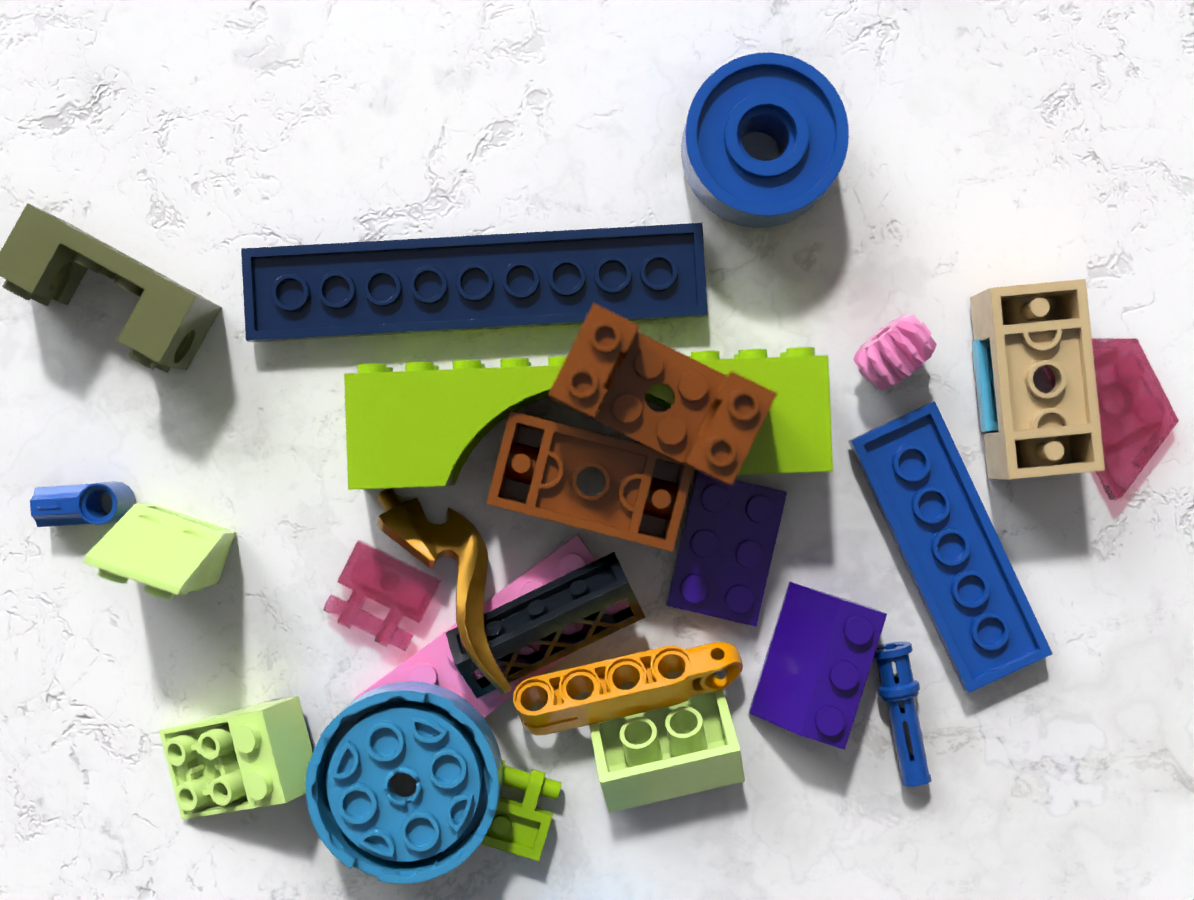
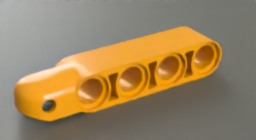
(606, 677)

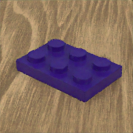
(726, 549)

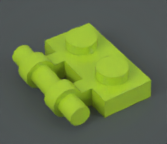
(522, 826)

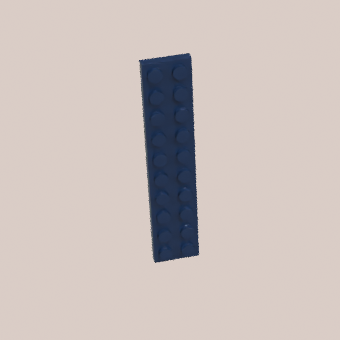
(472, 282)

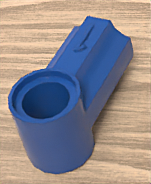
(80, 504)

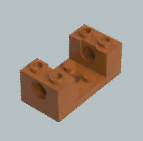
(711, 412)
(541, 470)

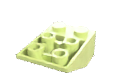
(162, 550)
(239, 758)

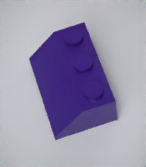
(817, 664)

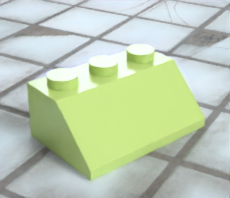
(667, 752)

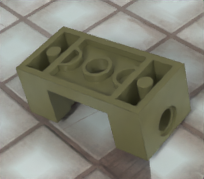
(49, 259)

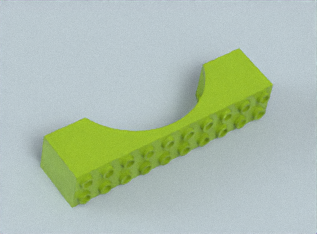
(427, 421)

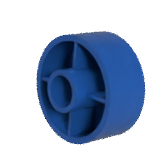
(771, 97)

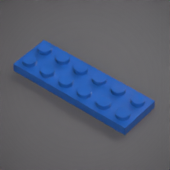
(950, 547)

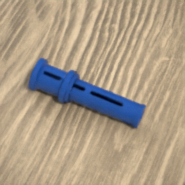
(905, 688)

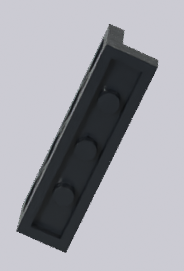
(543, 616)

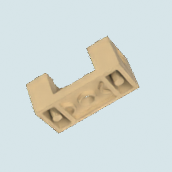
(1037, 429)

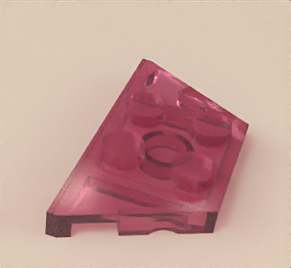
(1131, 411)

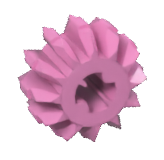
(895, 352)

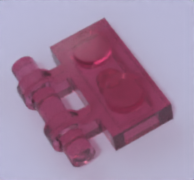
(388, 582)

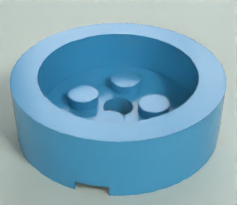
(413, 732)

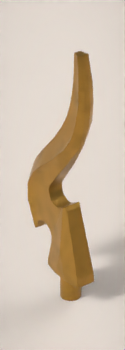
(463, 543)

